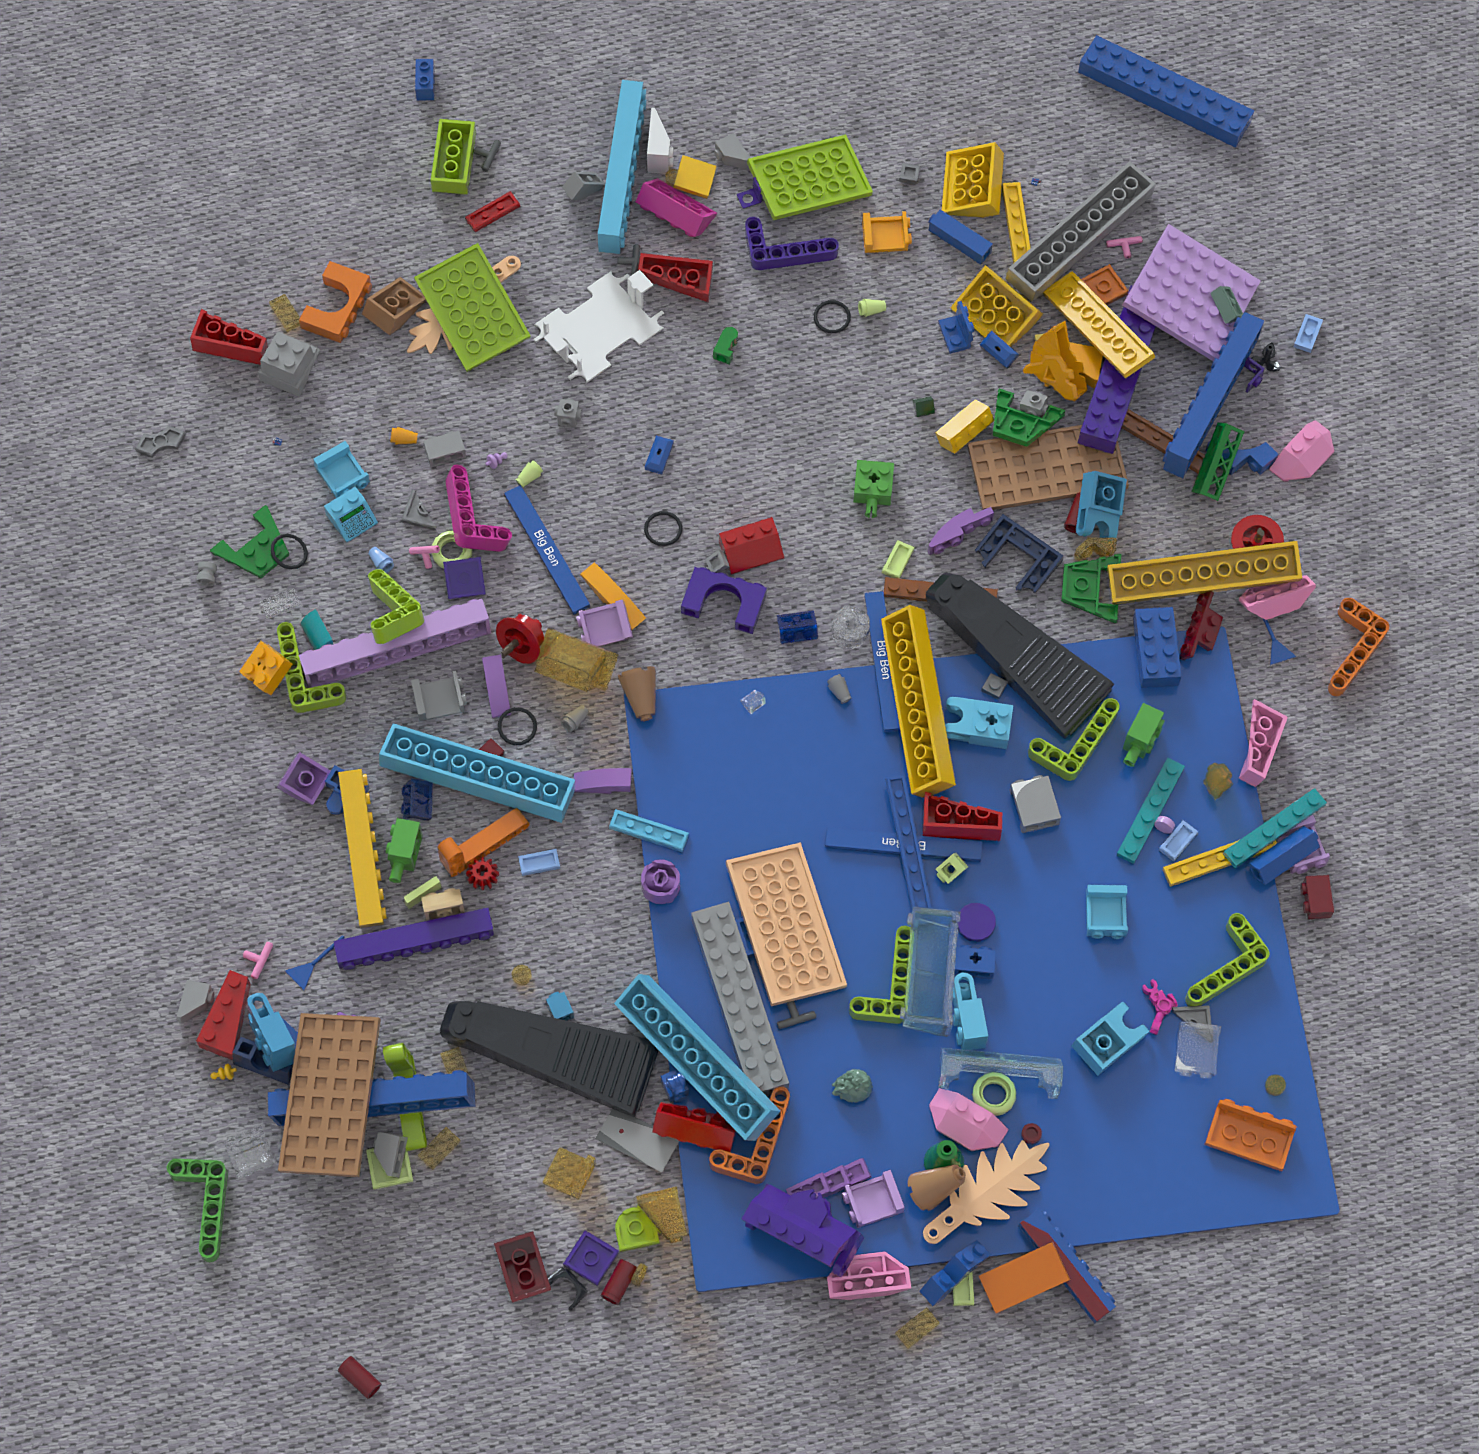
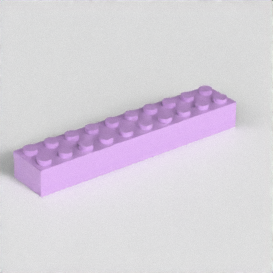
(363, 654)

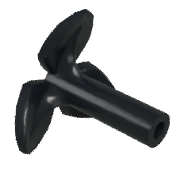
(1268, 353)

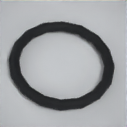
(832, 302)
(662, 543)
(282, 564)
(517, 742)

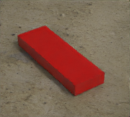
(492, 211)

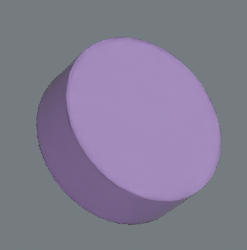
(1164, 824)

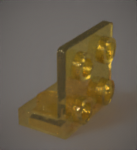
(569, 1172)

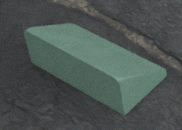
(1226, 304)

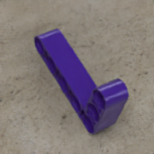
(785, 251)

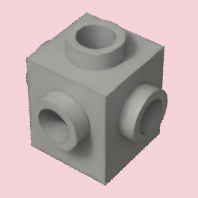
(1034, 403)
(568, 412)

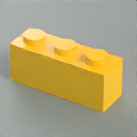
(964, 426)

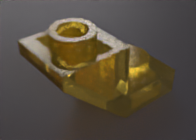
(1100, 546)

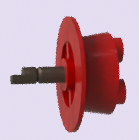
(1256, 531)
(520, 638)

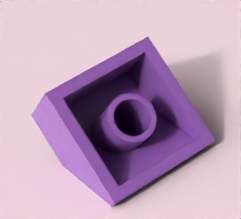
(304, 779)

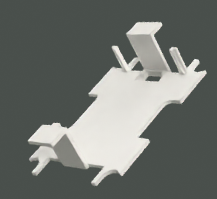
(600, 324)

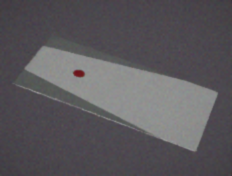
(636, 1140)

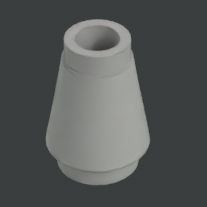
(839, 688)
(574, 718)

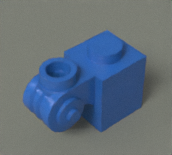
(675, 1086)

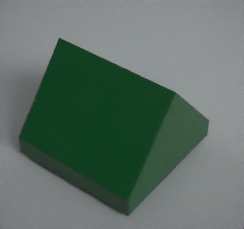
(924, 406)

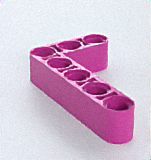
(465, 531)

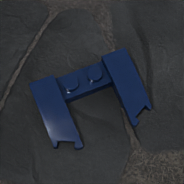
(1045, 556)

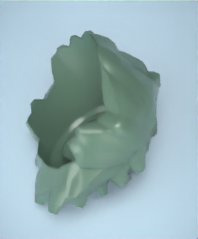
(853, 1086)

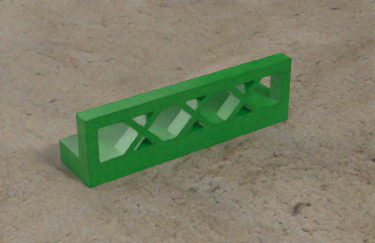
(1212, 458)

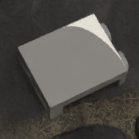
(1035, 803)

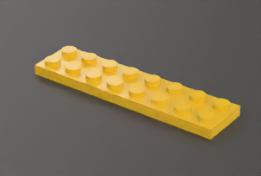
(1099, 324)

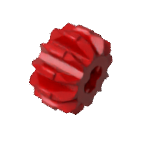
(489, 876)

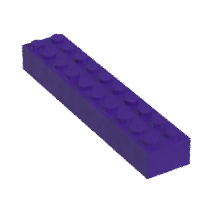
(1113, 394)

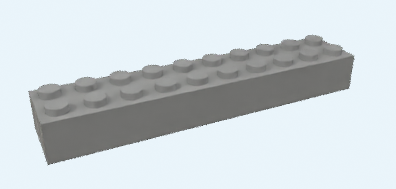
(1080, 231)
(739, 997)

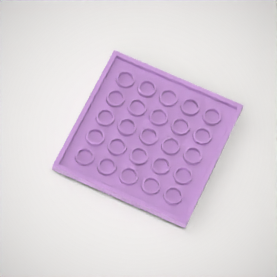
(1177, 291)

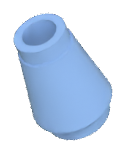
(381, 560)

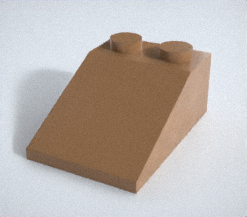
(393, 305)

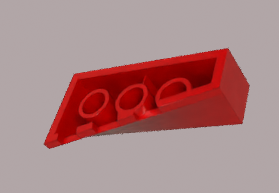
(694, 1126)

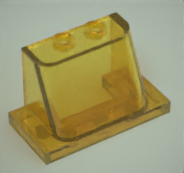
(575, 661)
(664, 1213)

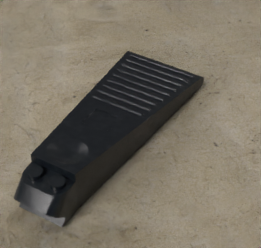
(1033, 663)
(570, 1055)

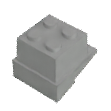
(287, 363)

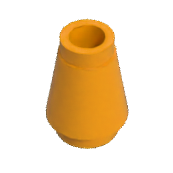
(403, 436)

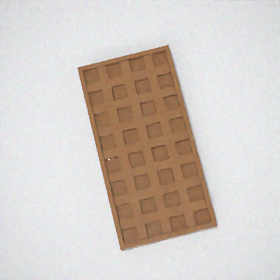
(1039, 473)
(329, 1095)

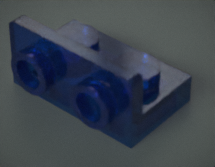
(797, 627)
(417, 800)

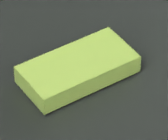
(898, 560)
(415, 896)
(963, 1293)

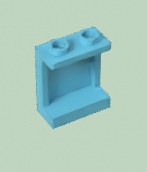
(340, 470)
(1106, 911)

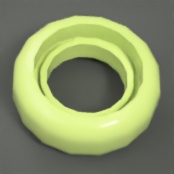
(441, 540)
(995, 1078)

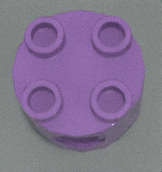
(660, 882)

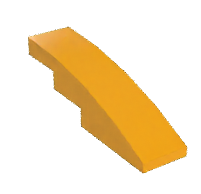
(610, 592)

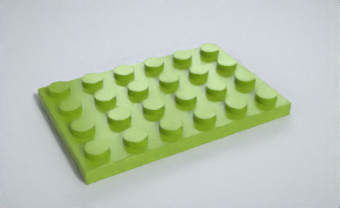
(809, 177)
(472, 307)

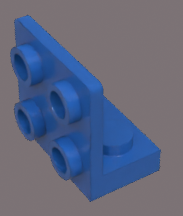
(957, 330)

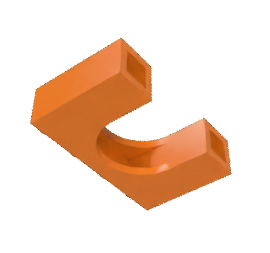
(336, 324)

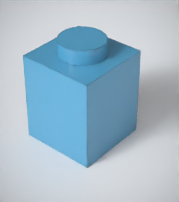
(559, 1006)

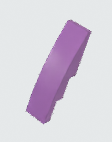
(835, 1179)

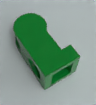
(727, 340)

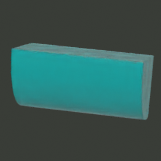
(315, 630)

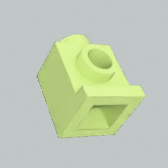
(943, 872)

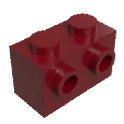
(1318, 897)

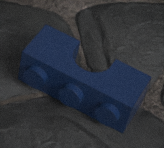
(249, 1057)

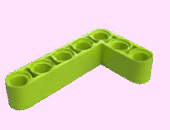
(405, 612)
(296, 676)
(1082, 745)
(1232, 968)
(897, 983)
(402, 1064)

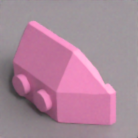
(1304, 453)
(1277, 598)
(966, 1121)
(870, 1277)

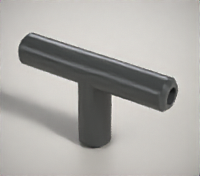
(488, 154)
(634, 260)
(795, 1017)

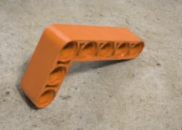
(1361, 649)
(457, 858)
(762, 1143)

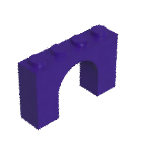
(705, 582)

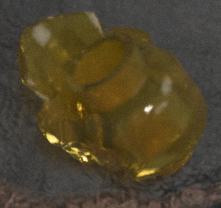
(1218, 779)

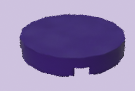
(976, 922)

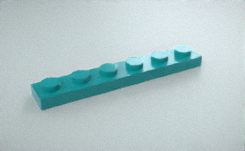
(1150, 810)
(1274, 828)

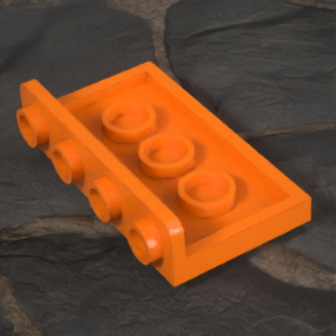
(1250, 1134)

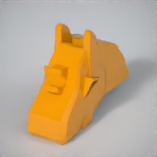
(1056, 364)

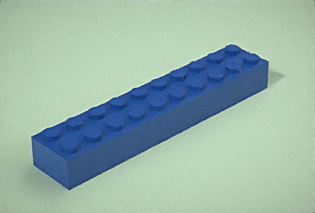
(1166, 91)
(1212, 395)
(401, 1095)

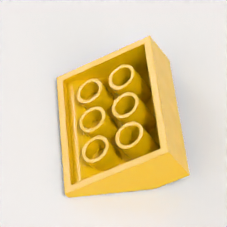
(973, 181)
(998, 307)

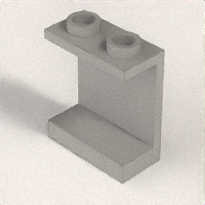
(439, 697)

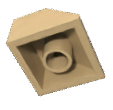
(442, 904)

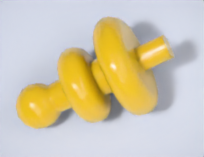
(224, 1072)

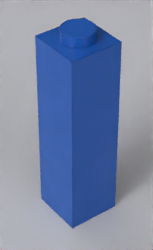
(960, 236)
(1284, 855)

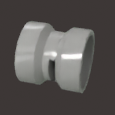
(206, 573)

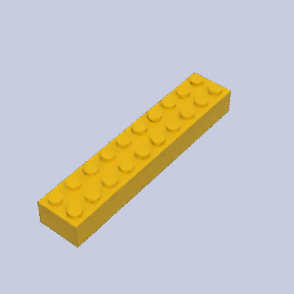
(1204, 572)
(918, 701)

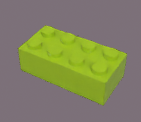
(453, 156)

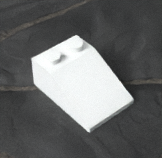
(659, 152)

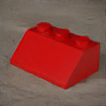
(751, 545)

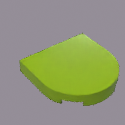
(634, 1230)

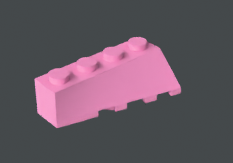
(1264, 737)

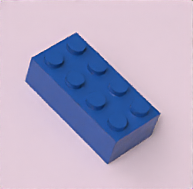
(1157, 647)

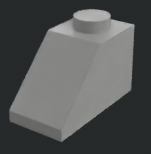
(731, 152)
(582, 185)
(194, 1000)
(390, 1152)

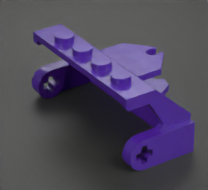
(805, 1225)

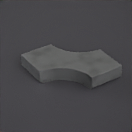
(152, 444)

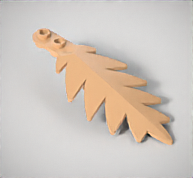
(430, 332)
(990, 1188)

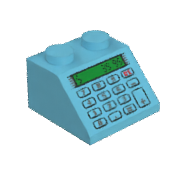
(350, 514)

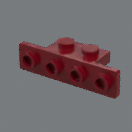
(1203, 627)

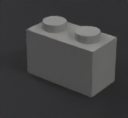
(444, 448)

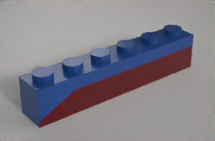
(1082, 1285)

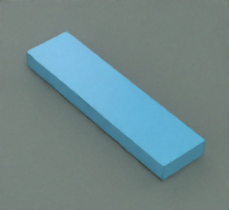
(649, 830)

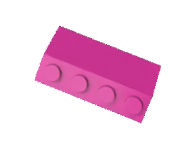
(675, 207)

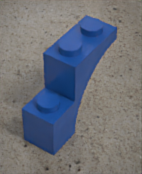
(1258, 458)
(954, 1272)

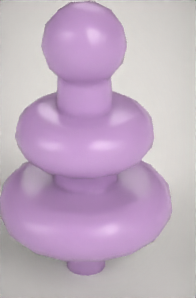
(494, 460)

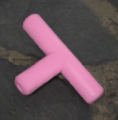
(1124, 242)
(425, 550)
(259, 959)

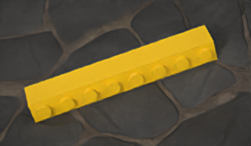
(361, 849)

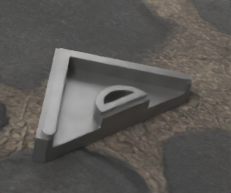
(416, 513)
(1193, 1014)

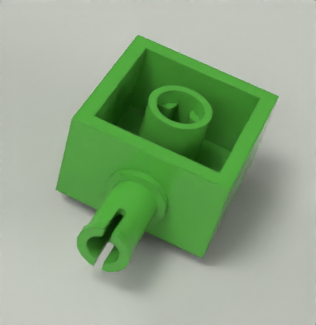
(873, 484)
(1143, 733)
(403, 847)

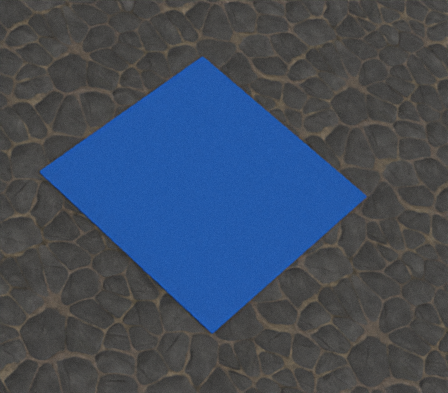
(1122, 1143)

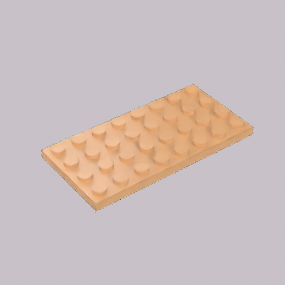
(786, 924)

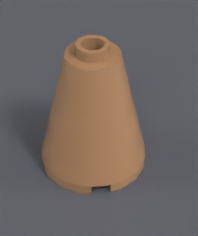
(640, 691)
(935, 1185)

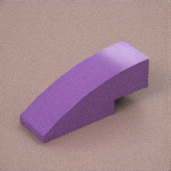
(496, 685)
(603, 780)

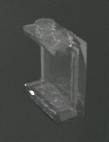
(1197, 1049)

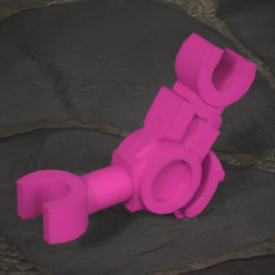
(1162, 1004)

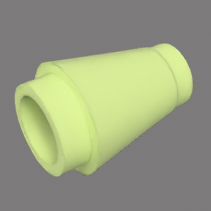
(869, 307)
(529, 473)

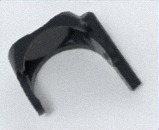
(581, 1290)

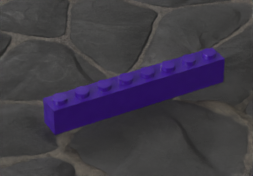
(413, 938)

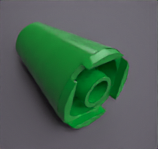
(943, 1154)

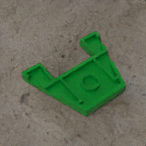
(1021, 426)
(256, 554)
(1082, 586)

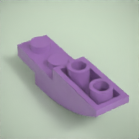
(953, 531)

